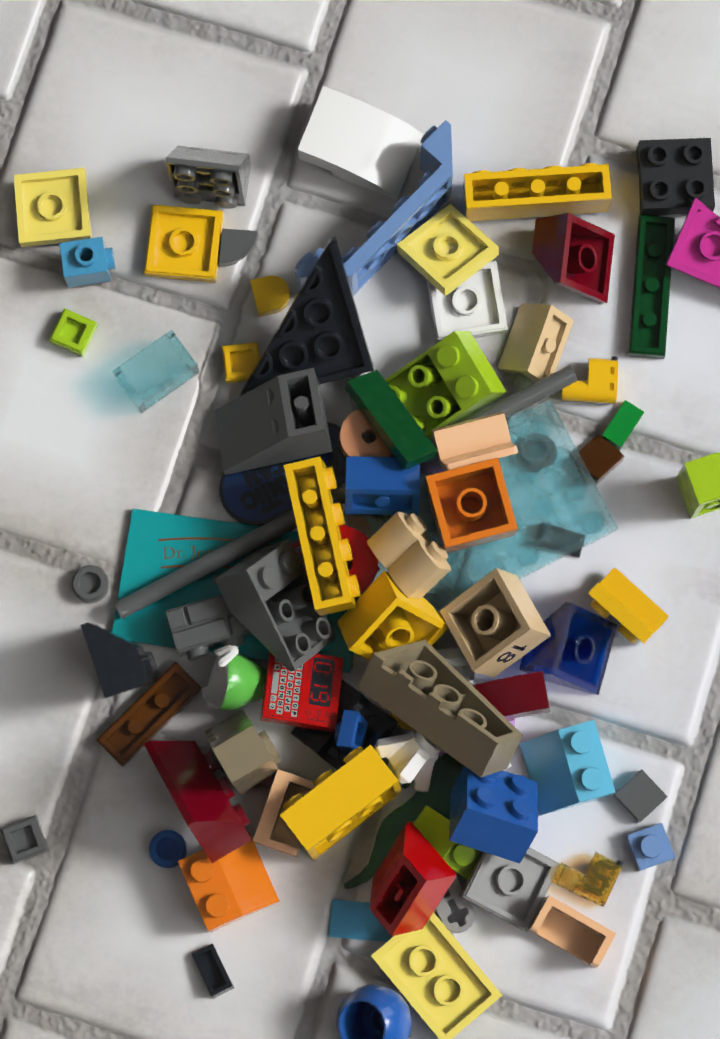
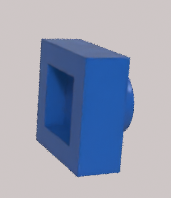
(351, 731)

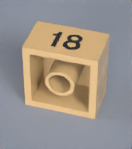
(495, 623)

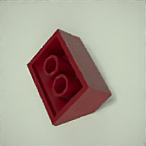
(201, 796)

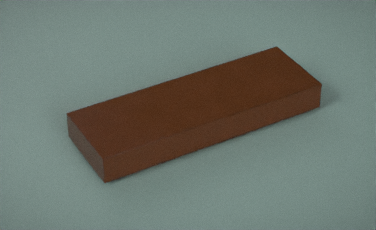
(149, 714)

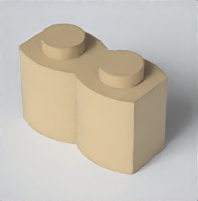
(409, 555)

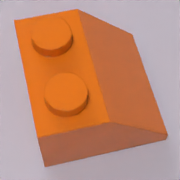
(230, 886)

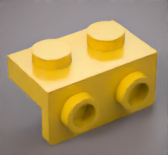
(629, 605)

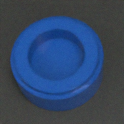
(167, 849)

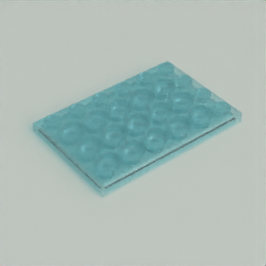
(551, 502)

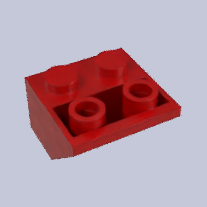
(409, 883)

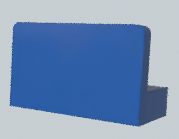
(381, 486)

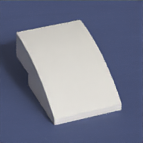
(359, 143)

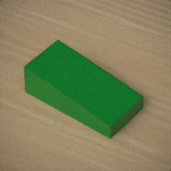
(622, 424)

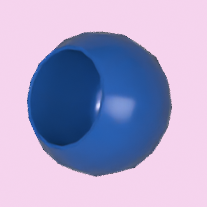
(373, 1014)

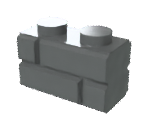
(205, 626)

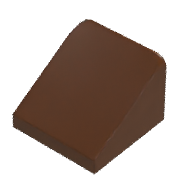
(600, 458)

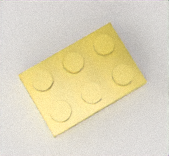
(437, 977)

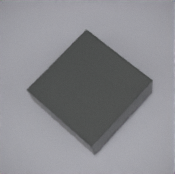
(640, 796)
(24, 839)

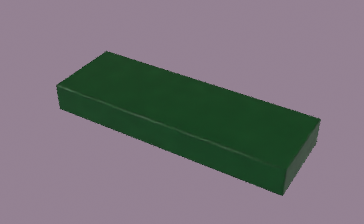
(391, 419)

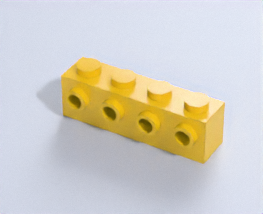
(537, 192)
(320, 536)

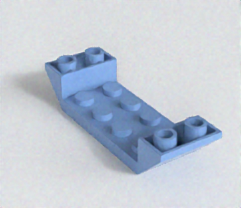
(408, 214)

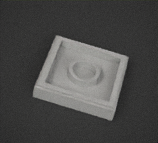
(510, 888)

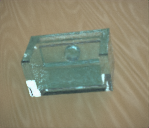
(156, 371)

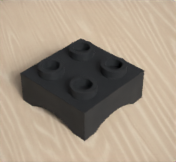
(674, 174)

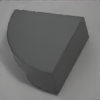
(236, 245)

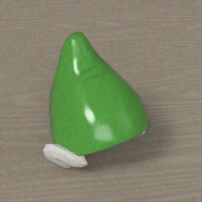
(234, 680)

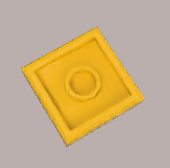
(184, 243)

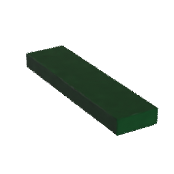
(651, 287)

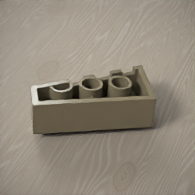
(441, 706)

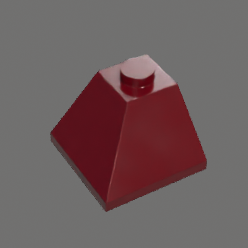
(575, 254)

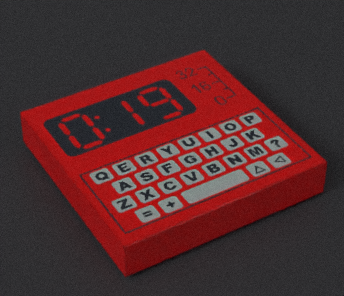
(303, 696)

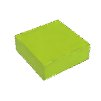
(73, 332)

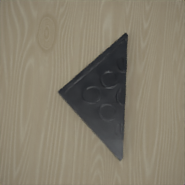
(318, 329)

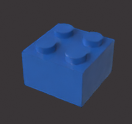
(494, 813)

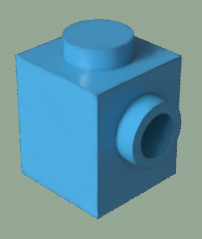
(86, 262)

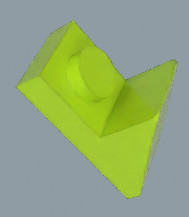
(436, 831)

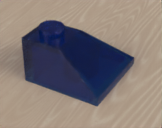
(575, 650)

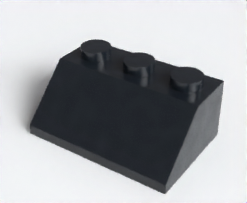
(117, 661)

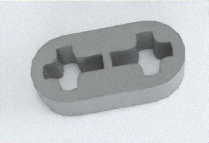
(444, 911)

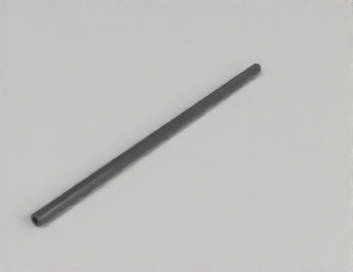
(287, 522)

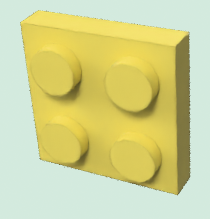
(52, 207)
(447, 249)

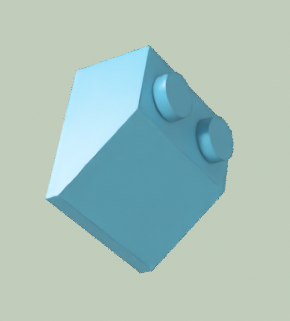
(568, 767)

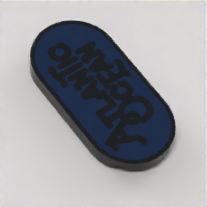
(263, 492)

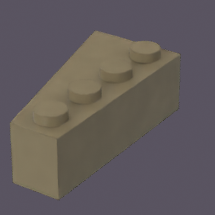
(243, 753)

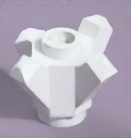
(410, 758)

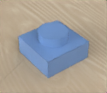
(650, 846)

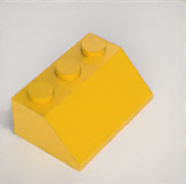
(341, 801)

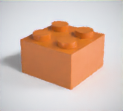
(471, 505)

